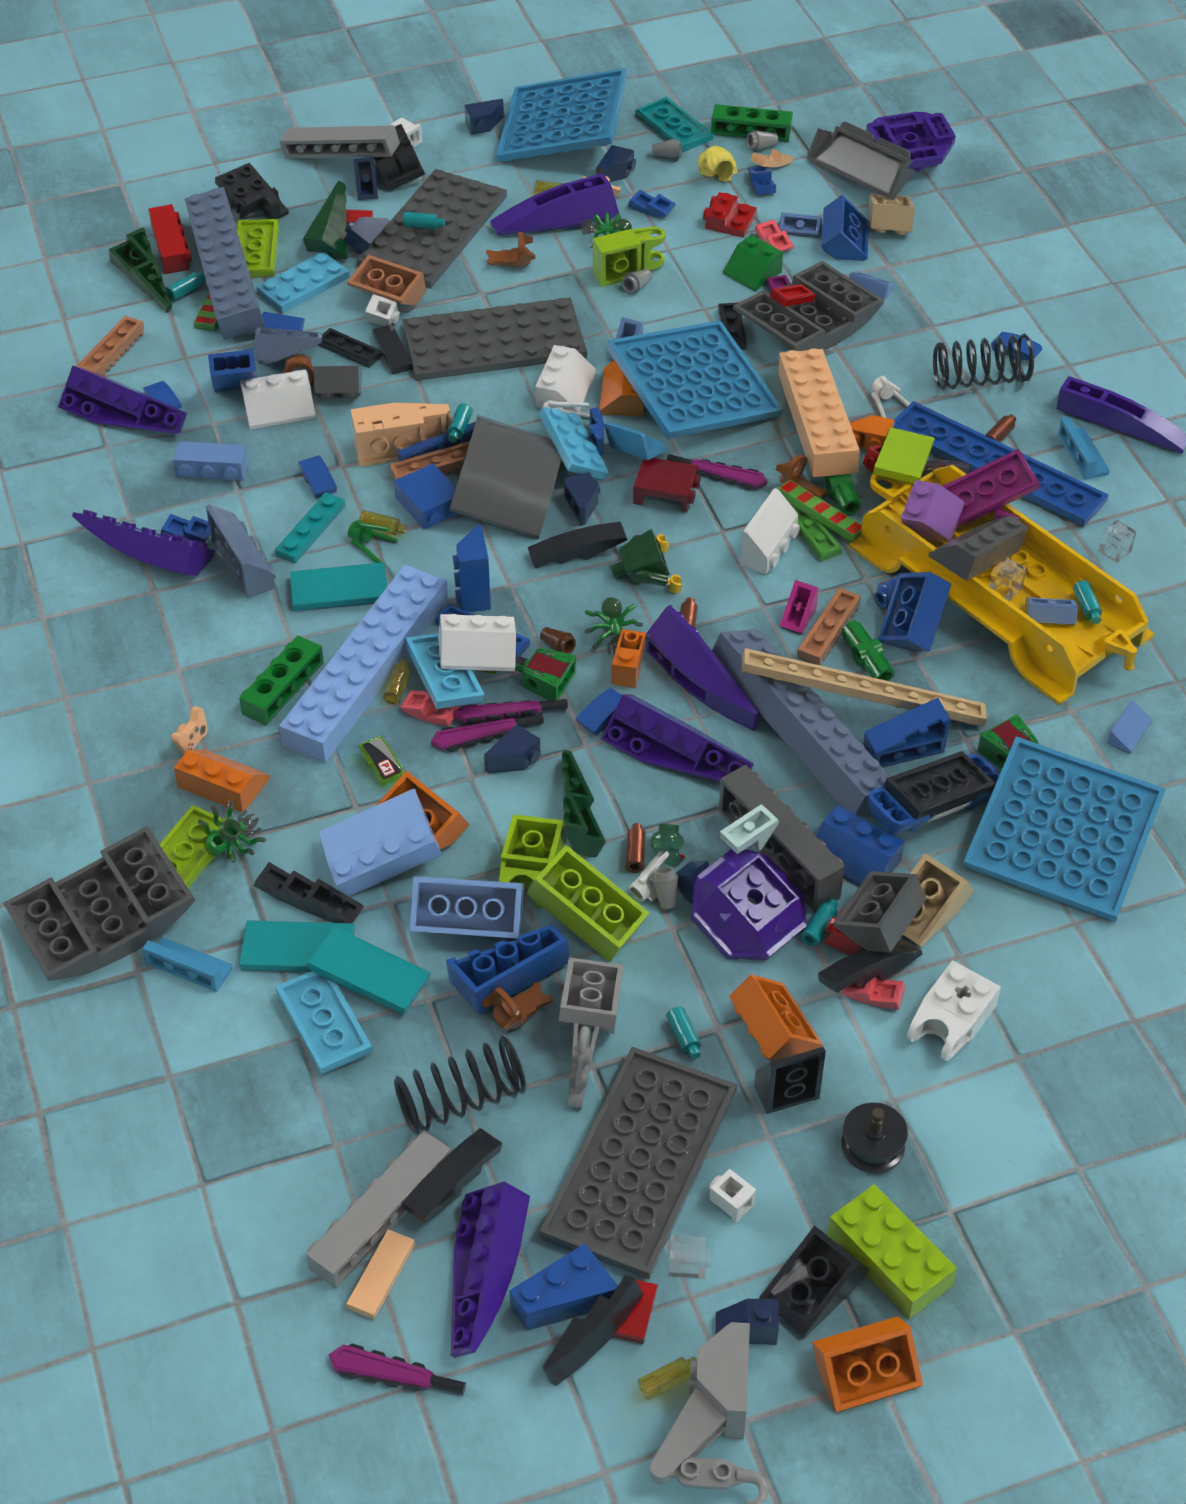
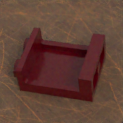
(666, 481)

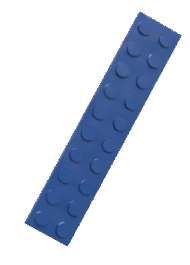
(960, 443)

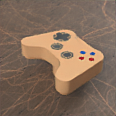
(190, 734)

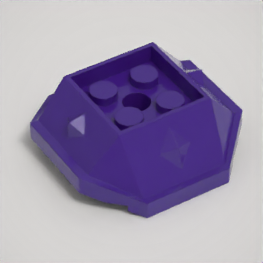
(922, 133)
(734, 922)

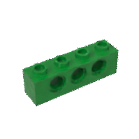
(741, 121)
(281, 680)

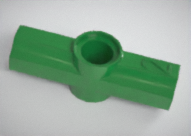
(842, 489)
(867, 651)

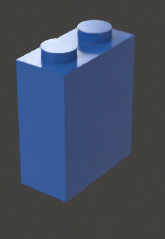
(230, 368)
(426, 495)

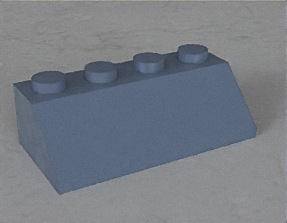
(240, 552)

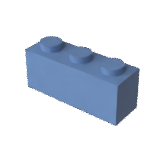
(210, 460)

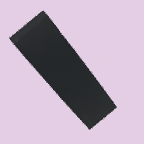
(583, 541)
(309, 896)
(866, 965)
(451, 1174)
(588, 1336)

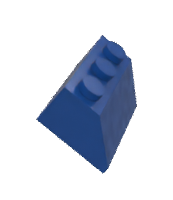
(844, 231)
(472, 572)
(914, 611)
(860, 844)

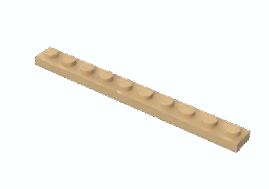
(858, 686)

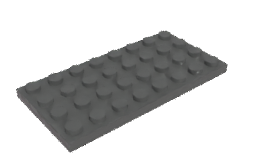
(458, 200)
(491, 338)
(639, 1162)

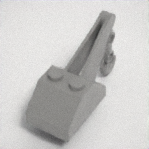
(588, 1004)
(712, 1410)

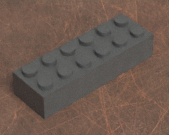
(791, 844)

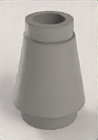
(759, 140)
(668, 149)
(636, 280)
(665, 885)

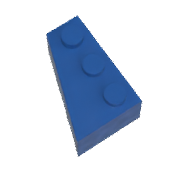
(909, 735)
(562, 1289)

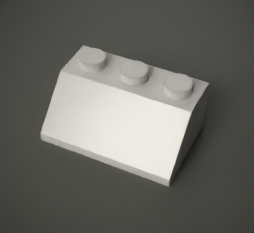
(564, 378)
(277, 399)
(769, 533)
(477, 642)

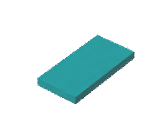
(674, 123)
(337, 586)
(284, 944)
(368, 970)

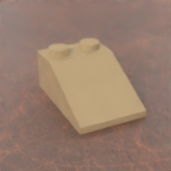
(891, 214)
(944, 896)

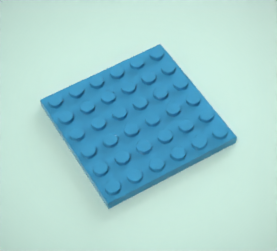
(562, 115)
(694, 379)
(1064, 828)

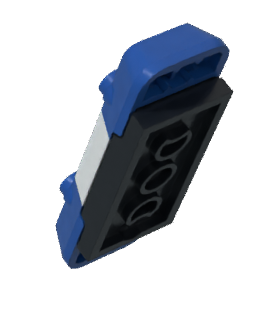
(932, 791)

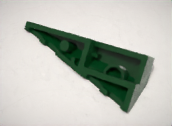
(328, 227)
(139, 264)
(578, 818)

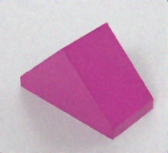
(800, 607)

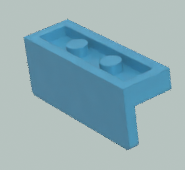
(632, 441)
(1082, 450)
(187, 963)

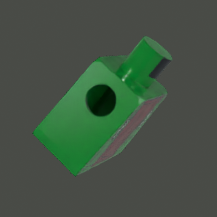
(547, 672)
(997, 741)

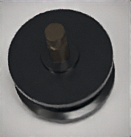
(874, 1137)

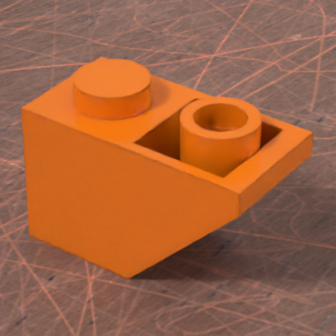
(871, 430)
(628, 658)

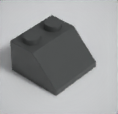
(337, 381)

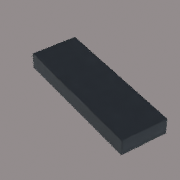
(733, 323)
(350, 348)
(392, 349)

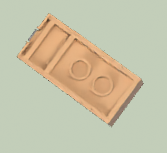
(394, 426)

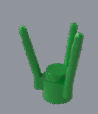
(361, 532)

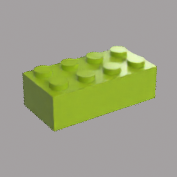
(587, 903)
(894, 1250)

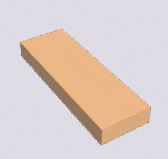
(380, 1274)

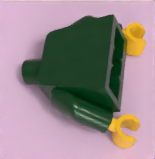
(646, 563)

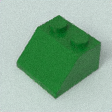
(753, 263)

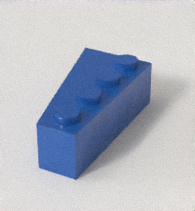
(508, 965)

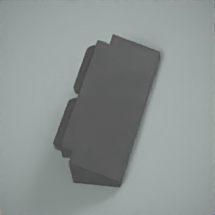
(856, 157)

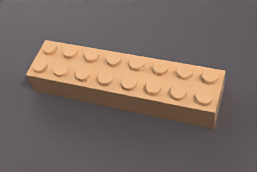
(818, 413)

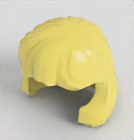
(717, 162)

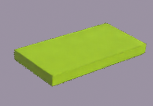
(259, 245)
(903, 456)
(186, 844)

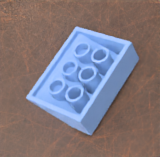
(379, 843)

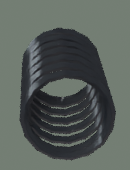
(940, 348)
(407, 1104)

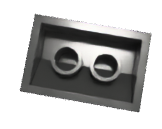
(881, 910)

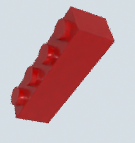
(170, 238)

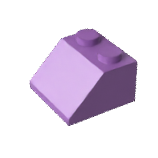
(932, 511)

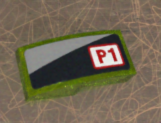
(381, 760)

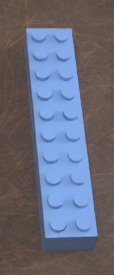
(363, 664)

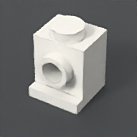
(413, 131)
(381, 311)
(729, 1186)

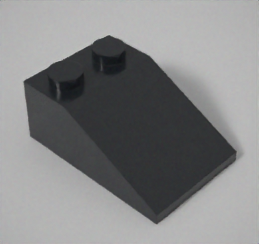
(790, 1080)
(814, 1281)

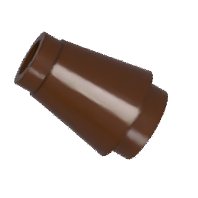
(558, 640)

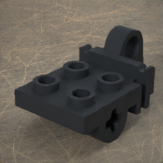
(402, 165)
(251, 192)

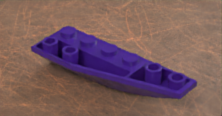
(559, 207)
(116, 404)
(1118, 413)
(146, 545)
(696, 668)
(667, 741)
(484, 1261)

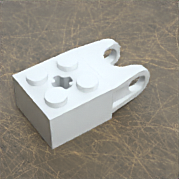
(955, 1008)

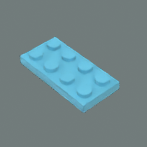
(302, 282)
(573, 442)
(444, 686)
(323, 1021)

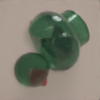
(669, 839)

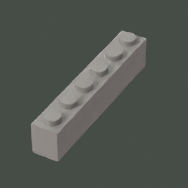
(339, 142)
(374, 1212)

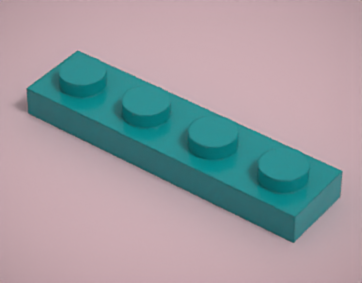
(310, 527)

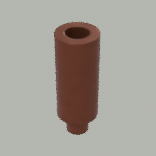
(1002, 428)
(689, 611)
(635, 849)

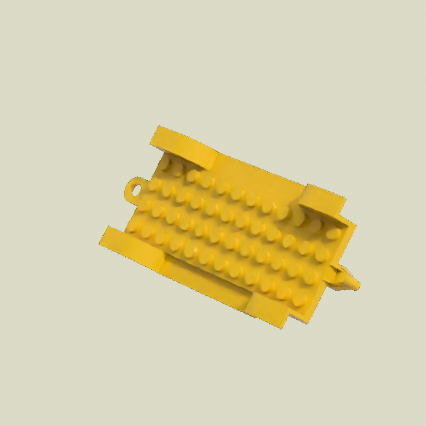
(1043, 653)

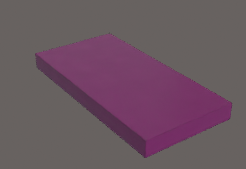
(993, 486)

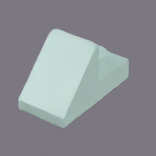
(750, 830)

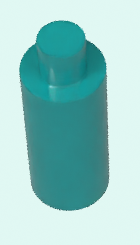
(422, 220)
(185, 285)
(459, 422)
(1088, 601)
(816, 927)
(684, 1032)

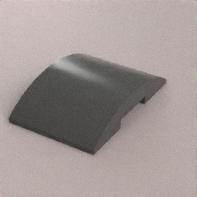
(833, 316)
(507, 477)
(101, 908)

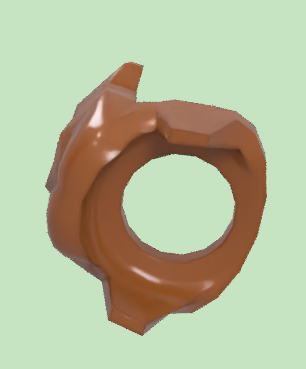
(516, 256)
(300, 360)
(793, 470)
(515, 1011)

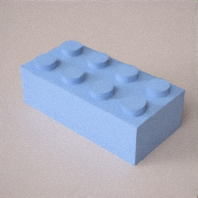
(467, 907)

